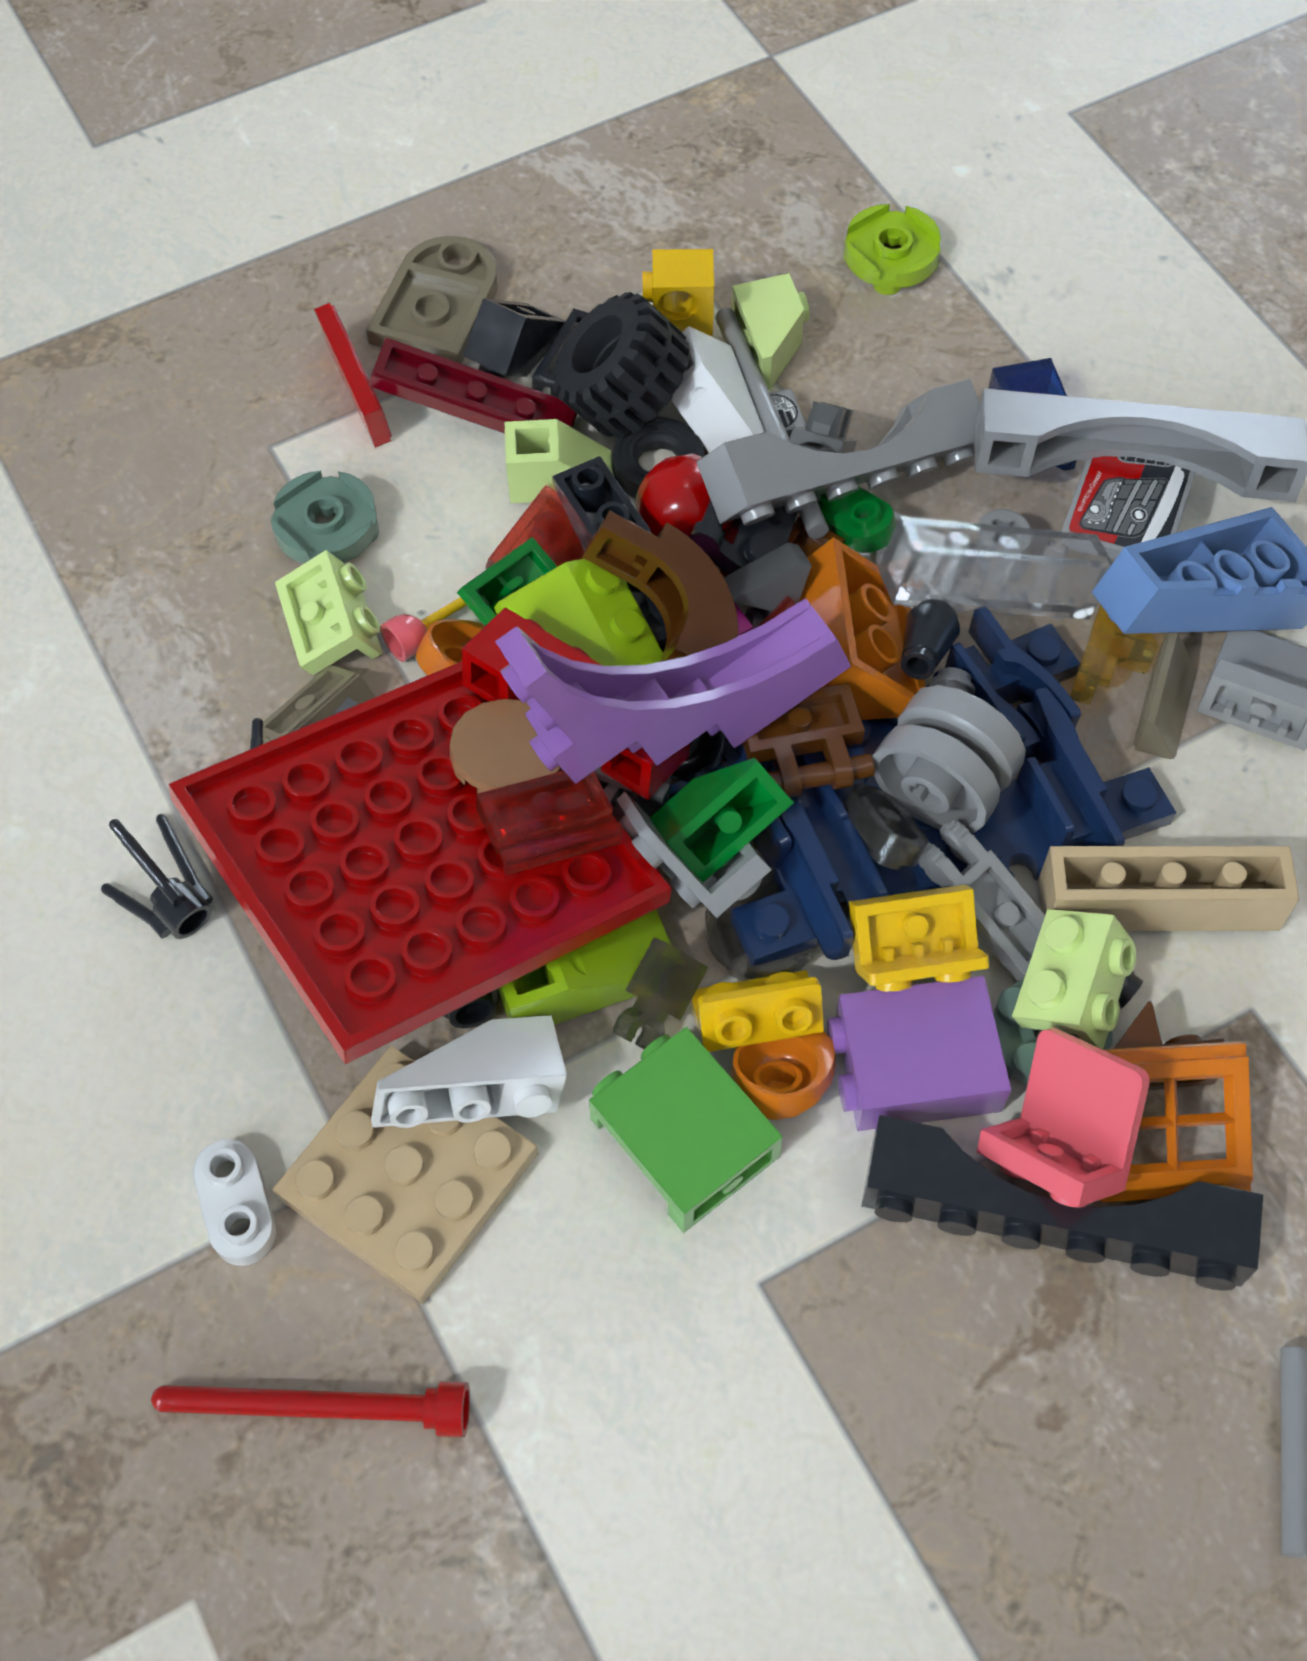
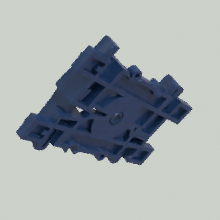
(1052, 803)

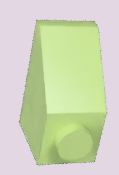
(771, 321)

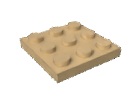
(404, 1194)

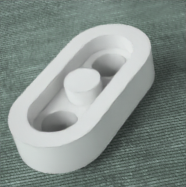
(234, 1198)

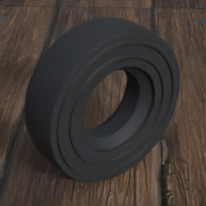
(657, 434)

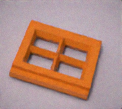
(1194, 1062)

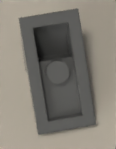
(769, 581)

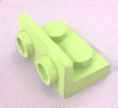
(327, 612)

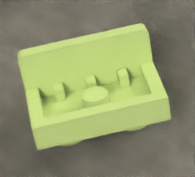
(1076, 975)

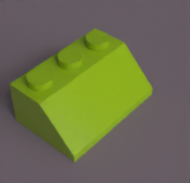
(589, 612)

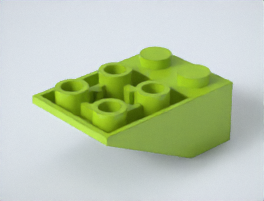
(585, 977)

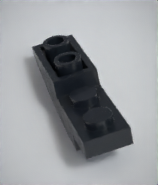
(587, 497)

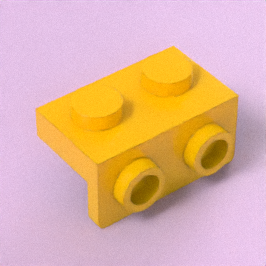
(916, 937)

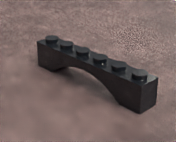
(1194, 1232)

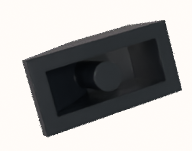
(511, 337)

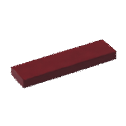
(461, 389)

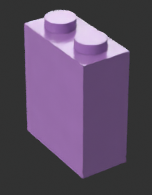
(919, 1053)

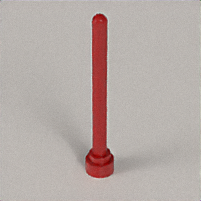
(439, 1408)

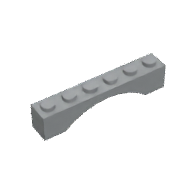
(1240, 450)
(766, 472)

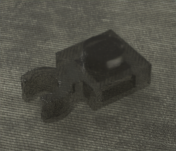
(662, 988)

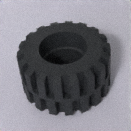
(621, 365)

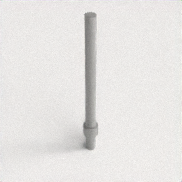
(764, 405)

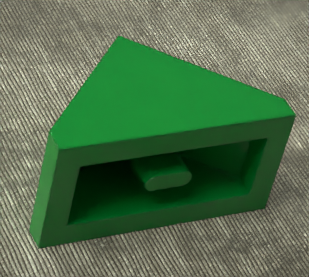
(504, 578)

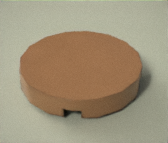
(493, 746)

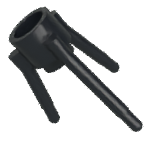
(178, 905)

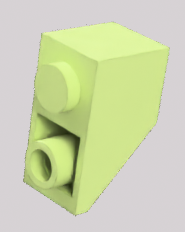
(541, 450)

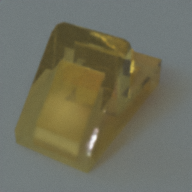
(1106, 650)

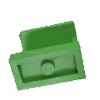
(686, 1126)

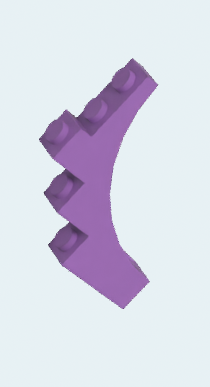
(736, 687)

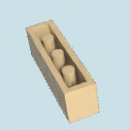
(1174, 886)

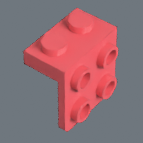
(1073, 1123)

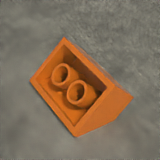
(868, 626)

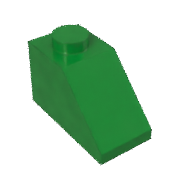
(720, 815)

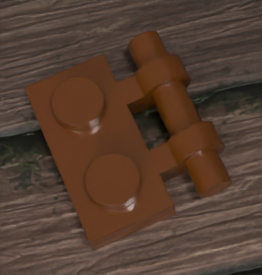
(820, 722)

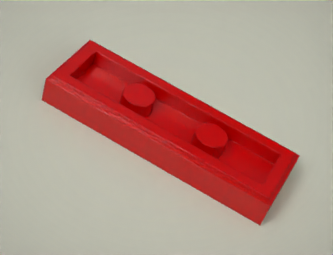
(353, 374)

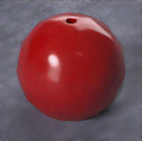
(674, 495)

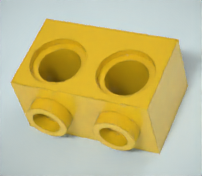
(682, 287)

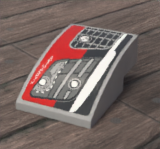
(1128, 501)

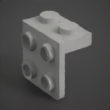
(730, 883)

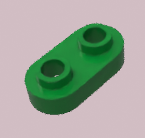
(860, 519)

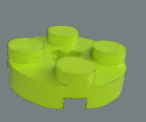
(887, 267)

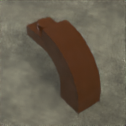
(676, 579)

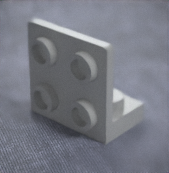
(1260, 687)

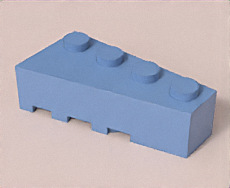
(1210, 578)

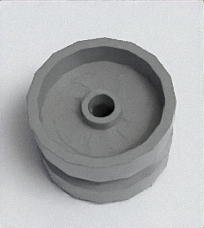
(949, 758)

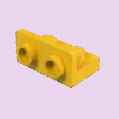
(758, 1010)

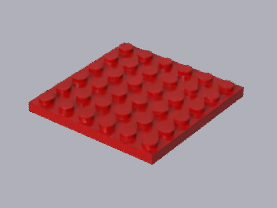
(380, 875)

